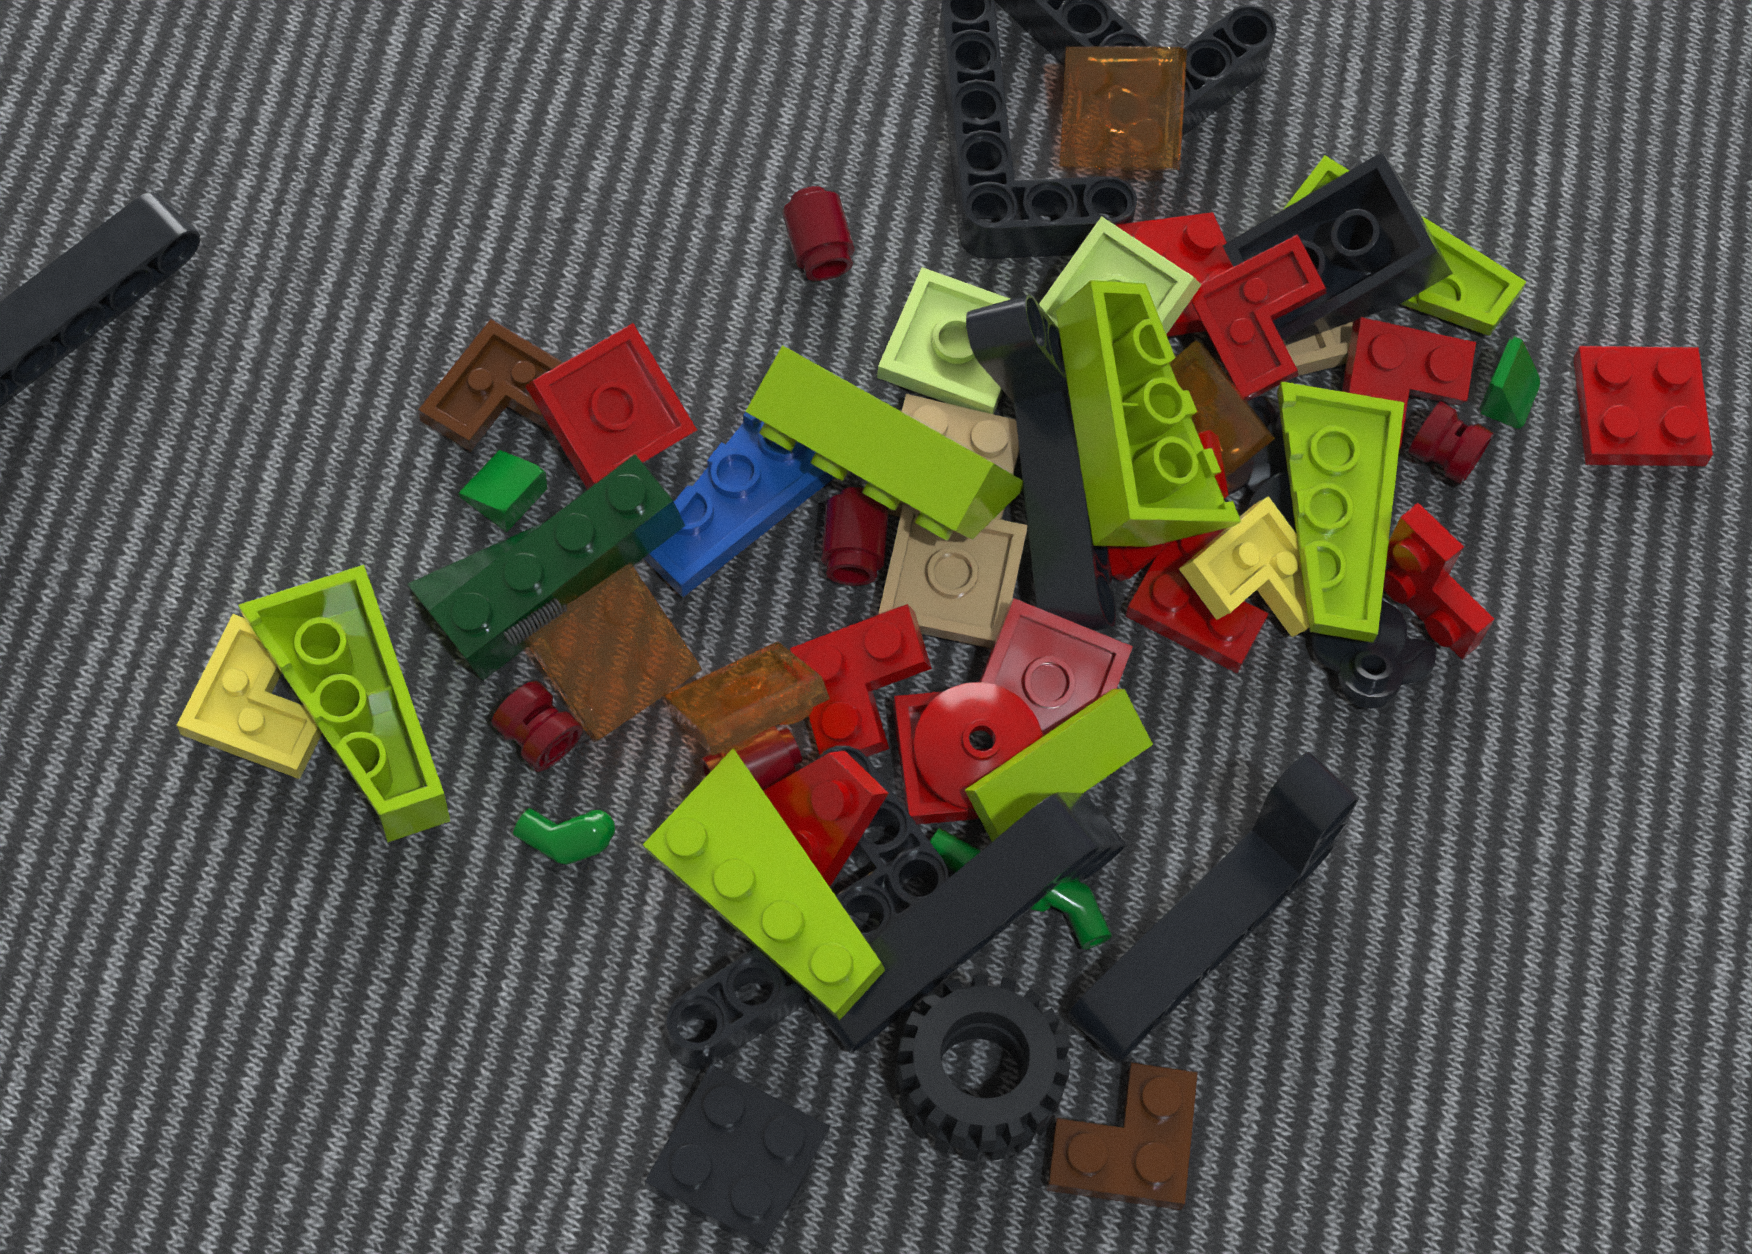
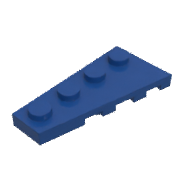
(735, 502)

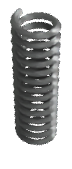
(527, 633)

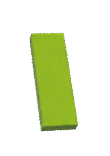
(1063, 760)

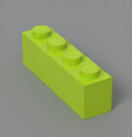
(1134, 423)
(882, 446)
(347, 676)

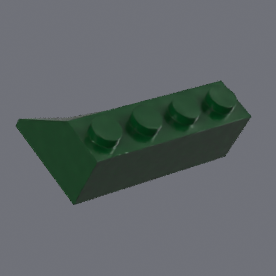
(558, 559)

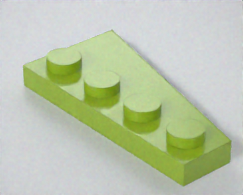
(1471, 297)
(1342, 495)
(756, 876)

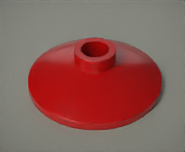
(943, 732)

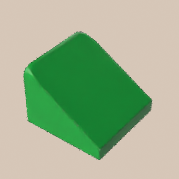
(1512, 386)
(505, 489)

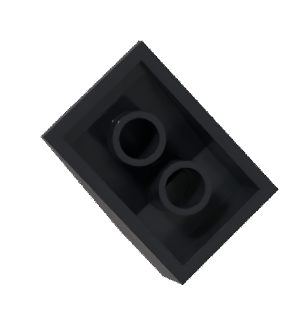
(1362, 243)

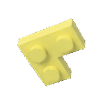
(1250, 557)
(238, 711)

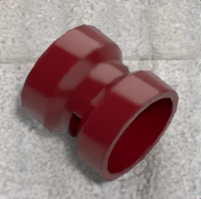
(1450, 443)
(537, 726)

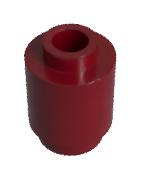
(819, 233)
(854, 537)
(767, 757)

